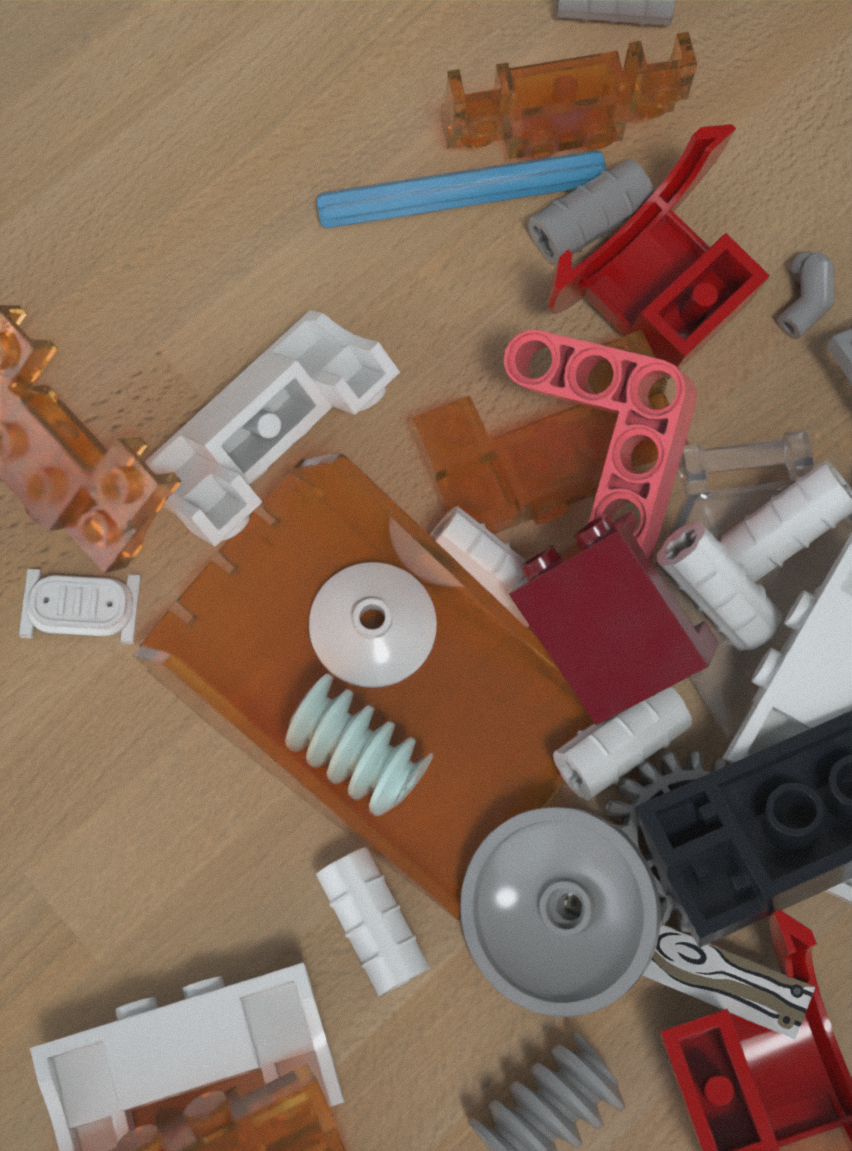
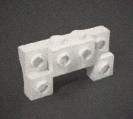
(262, 416)
(812, 671)
(174, 1049)

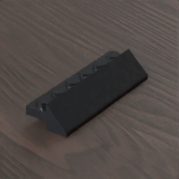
(756, 832)

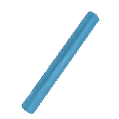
(458, 188)

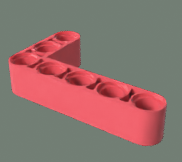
(635, 422)

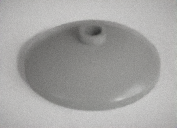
(519, 918)

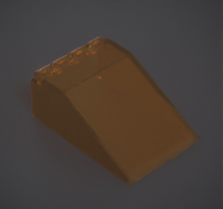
(479, 702)

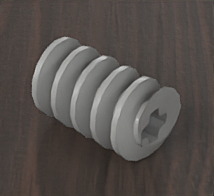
(555, 1105)

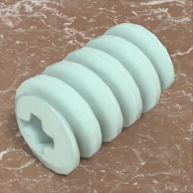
(354, 748)

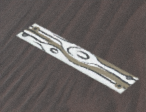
(724, 979)

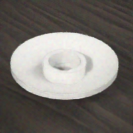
(378, 655)

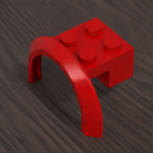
(660, 272)
(758, 1086)

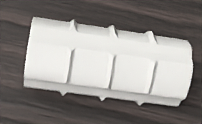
(790, 521)
(482, 555)
(719, 586)
(621, 743)
(372, 921)

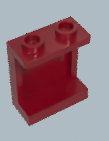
(610, 619)

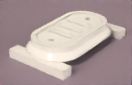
(80, 605)

